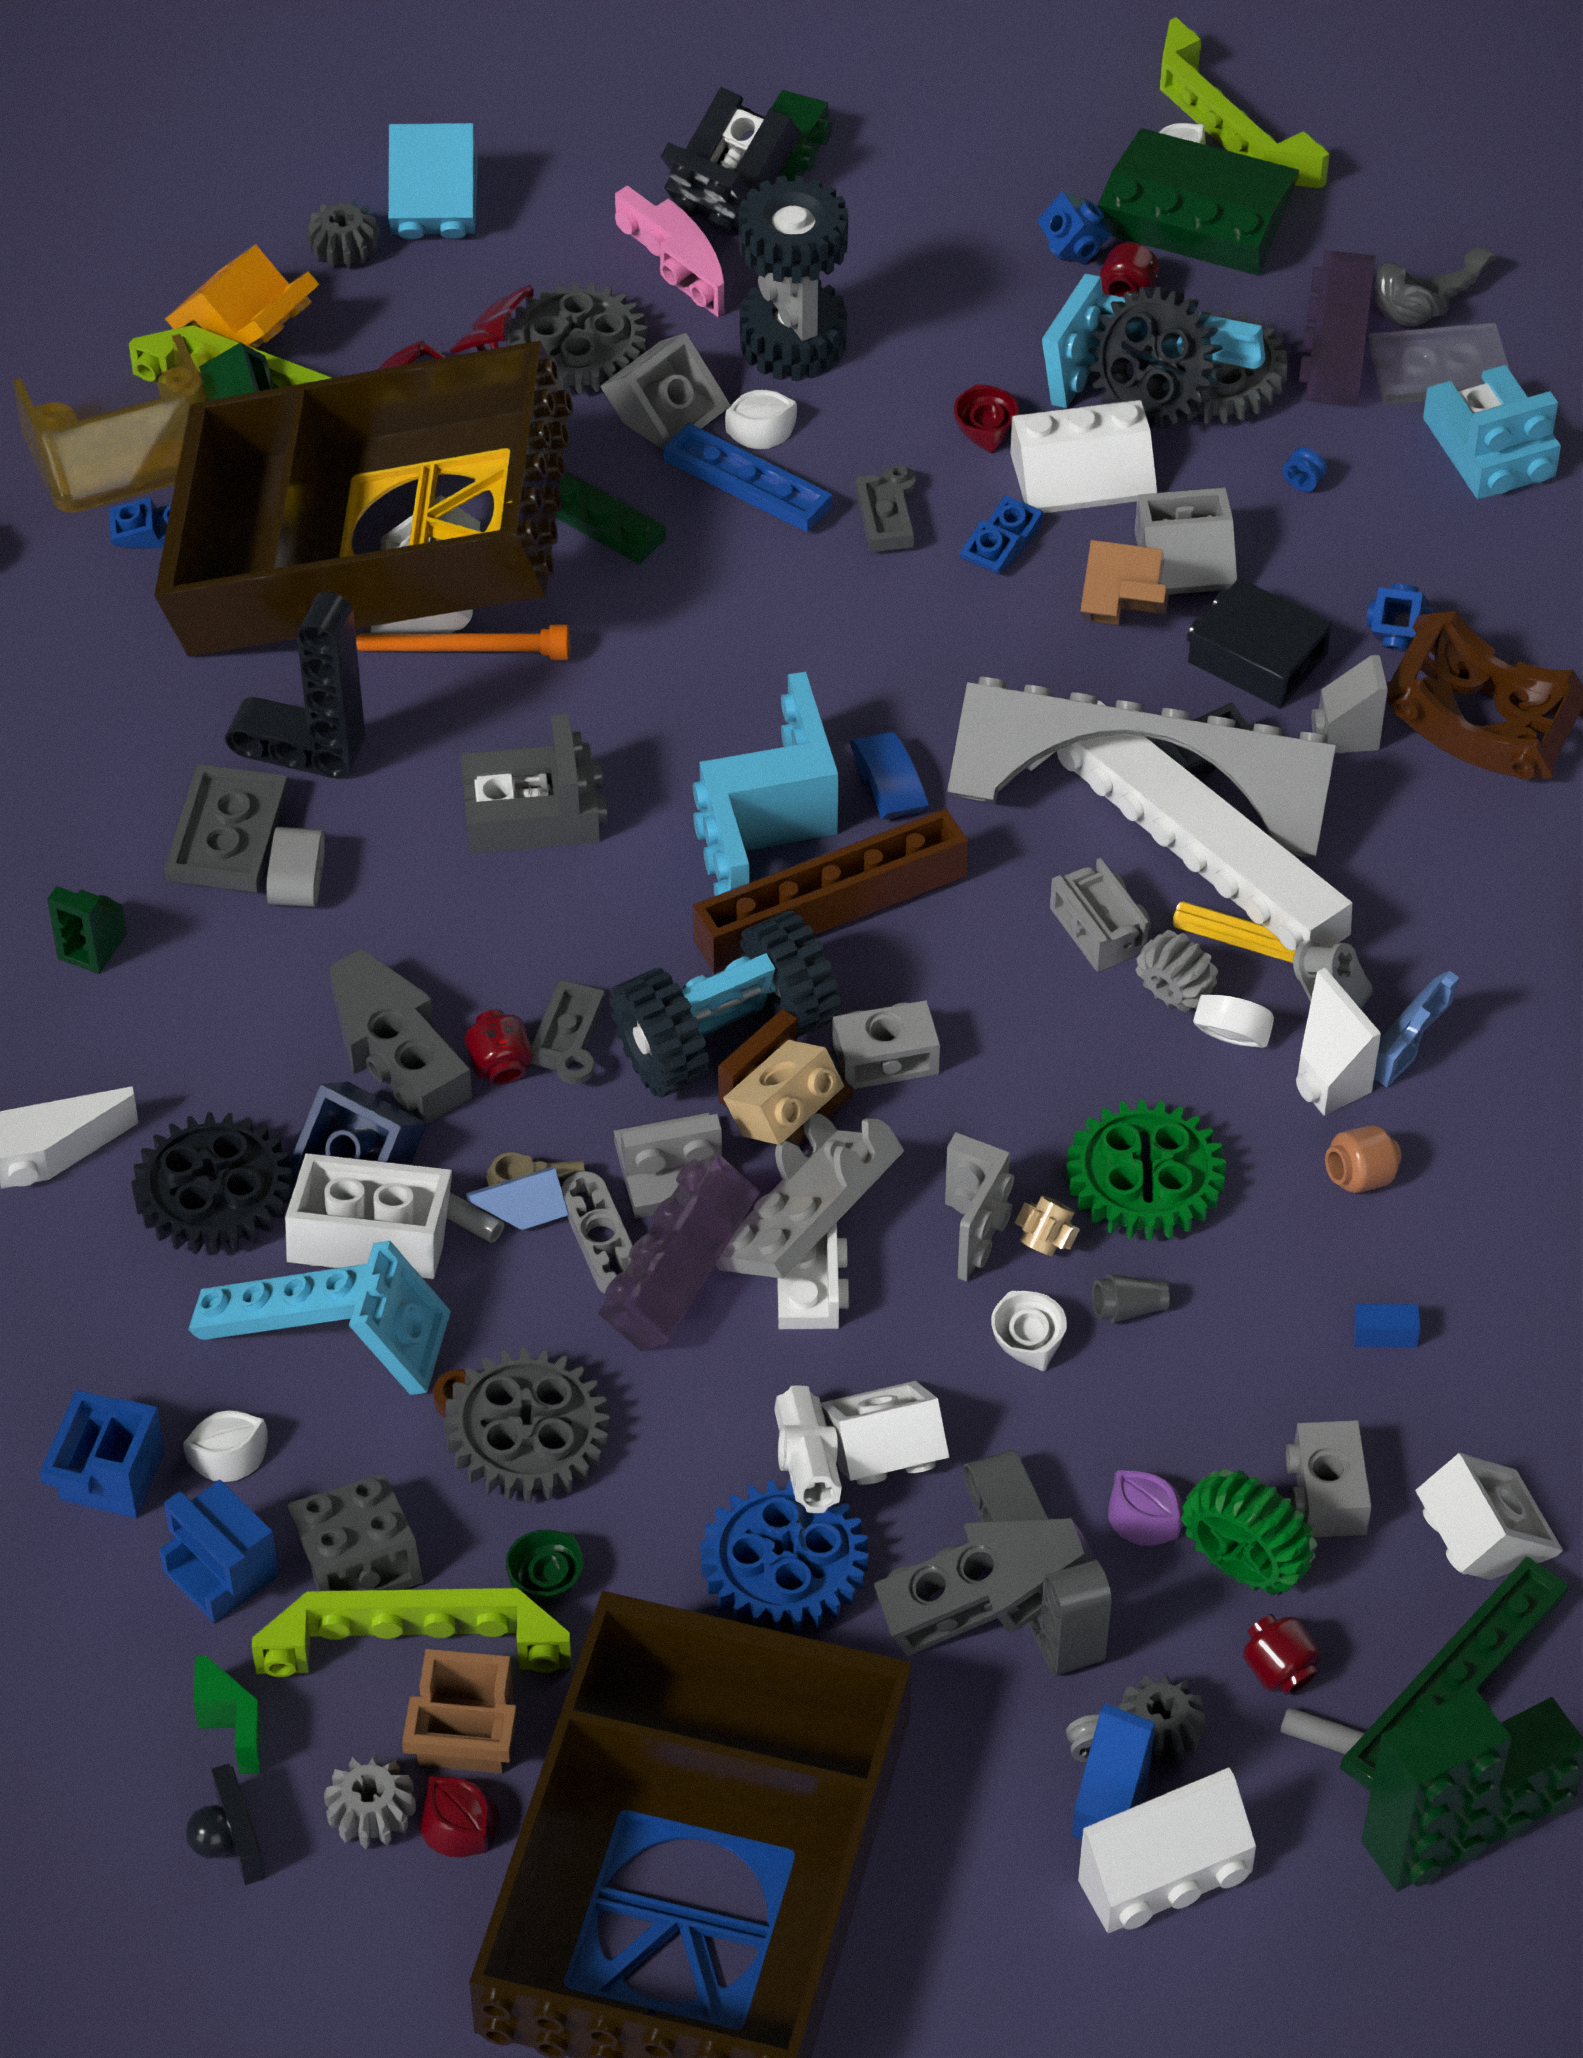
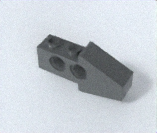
(392, 1033)
(1013, 1592)

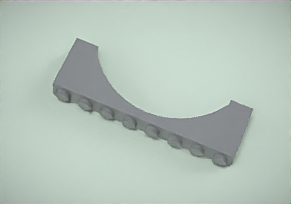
(1012, 729)

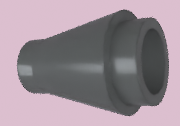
(1128, 1297)

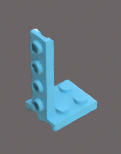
(1071, 336)
(384, 1299)

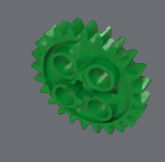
(1109, 1160)

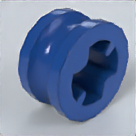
(1304, 469)

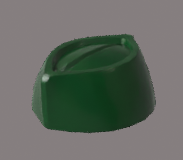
(544, 1565)

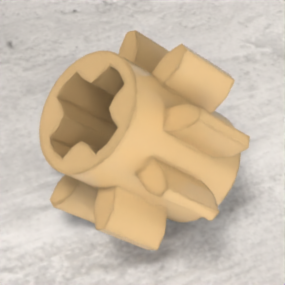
(1047, 1225)

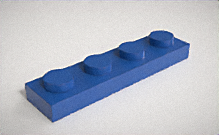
(747, 477)

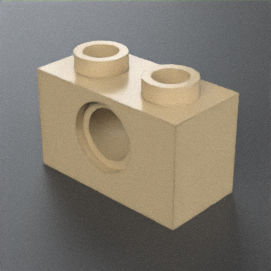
(783, 1092)

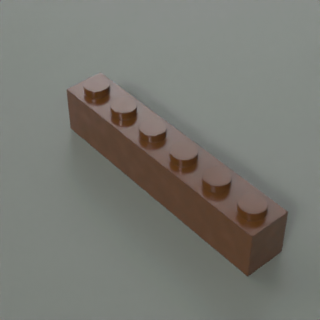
(837, 885)

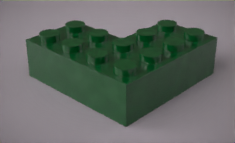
(1464, 1781)

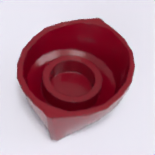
(985, 415)
(458, 1817)

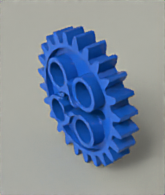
(783, 1558)

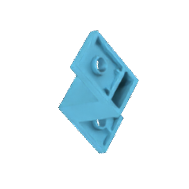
(768, 793)

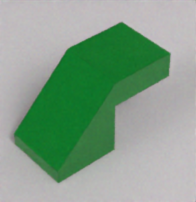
(226, 1704)

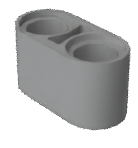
(295, 867)

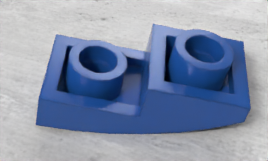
(139, 524)
(1004, 536)
(891, 774)

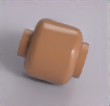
(1363, 1159)

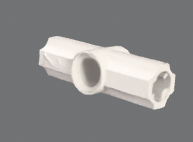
(807, 1449)

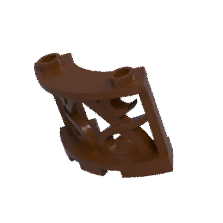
(1520, 694)

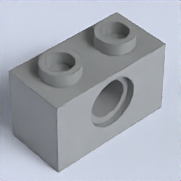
(886, 1044)
(1335, 1453)

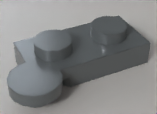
(885, 508)

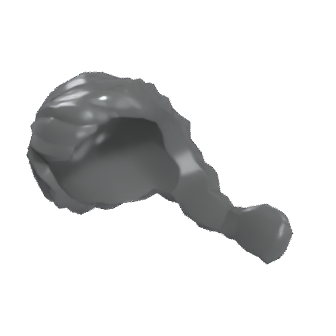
(1414, 300)

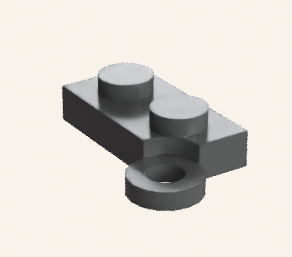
(567, 1031)

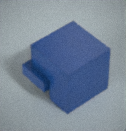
(105, 1453)
(218, 1550)

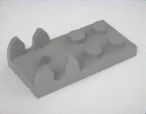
(811, 1195)

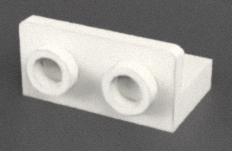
(811, 1291)

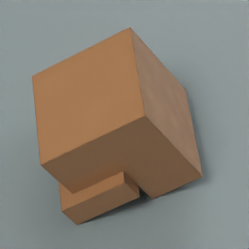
(1123, 579)
(462, 1712)

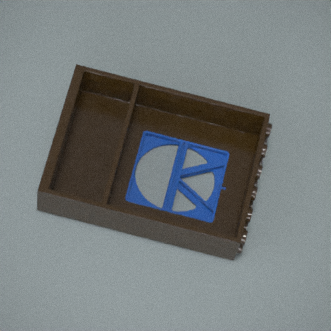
(713, 1739)

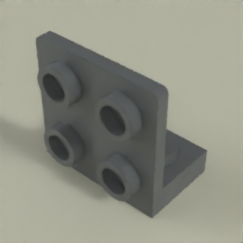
(357, 1538)

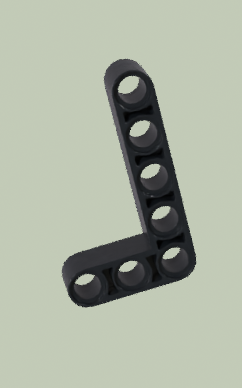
(331, 727)

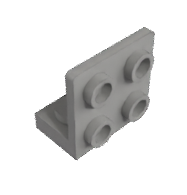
(979, 1189)

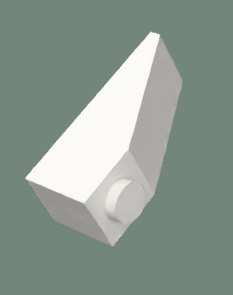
(56, 1134)

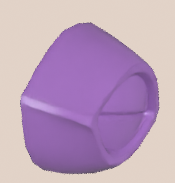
(1145, 1508)

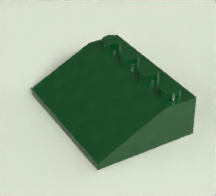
(1197, 200)

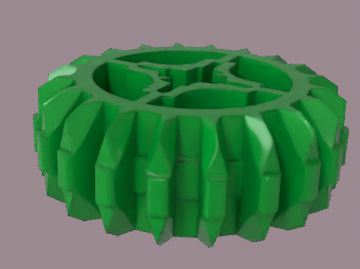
(1249, 1531)

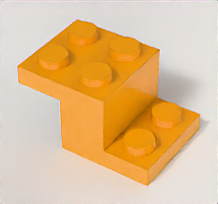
(245, 300)

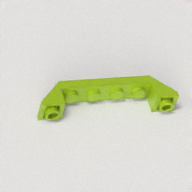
(1224, 120)
(154, 355)
(439, 1613)

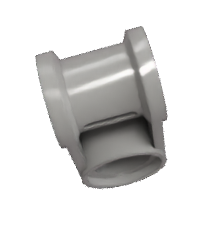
(1339, 961)

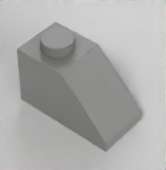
(1353, 708)

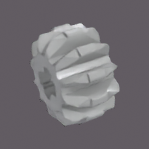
(1176, 970)
(364, 1783)

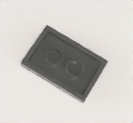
(226, 828)

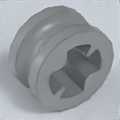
(1081, 1735)

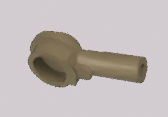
(513, 1165)

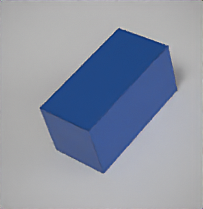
(1386, 1325)

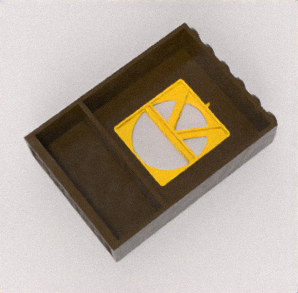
(288, 471)

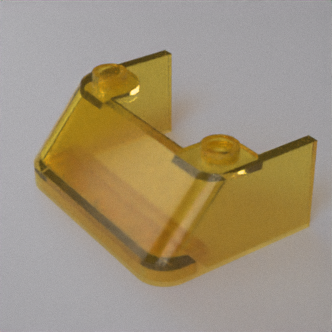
(116, 451)

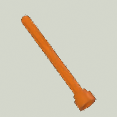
(549, 642)

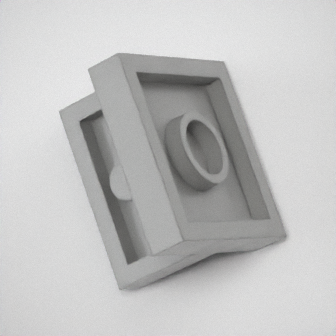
(658, 1151)

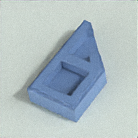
(524, 1200)

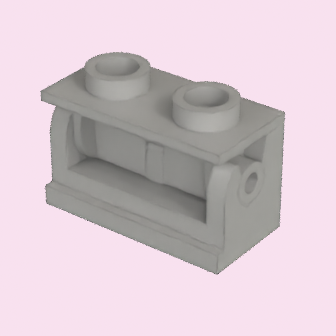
(1100, 915)

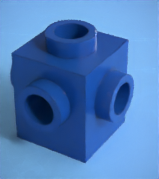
(1074, 228)
(1388, 606)

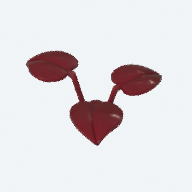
(488, 328)

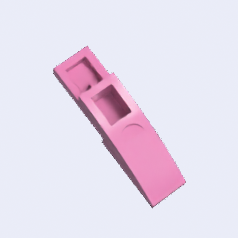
(683, 248)

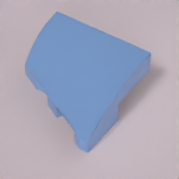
(1402, 1039)

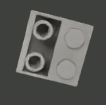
(1194, 536)

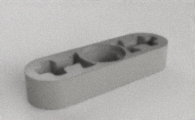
(603, 1214)

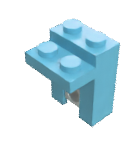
(1495, 432)

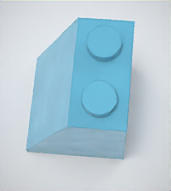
(432, 180)

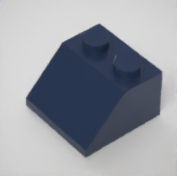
(357, 1126)

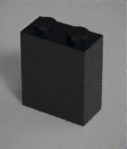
(1258, 642)

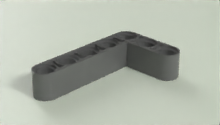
(1074, 1600)

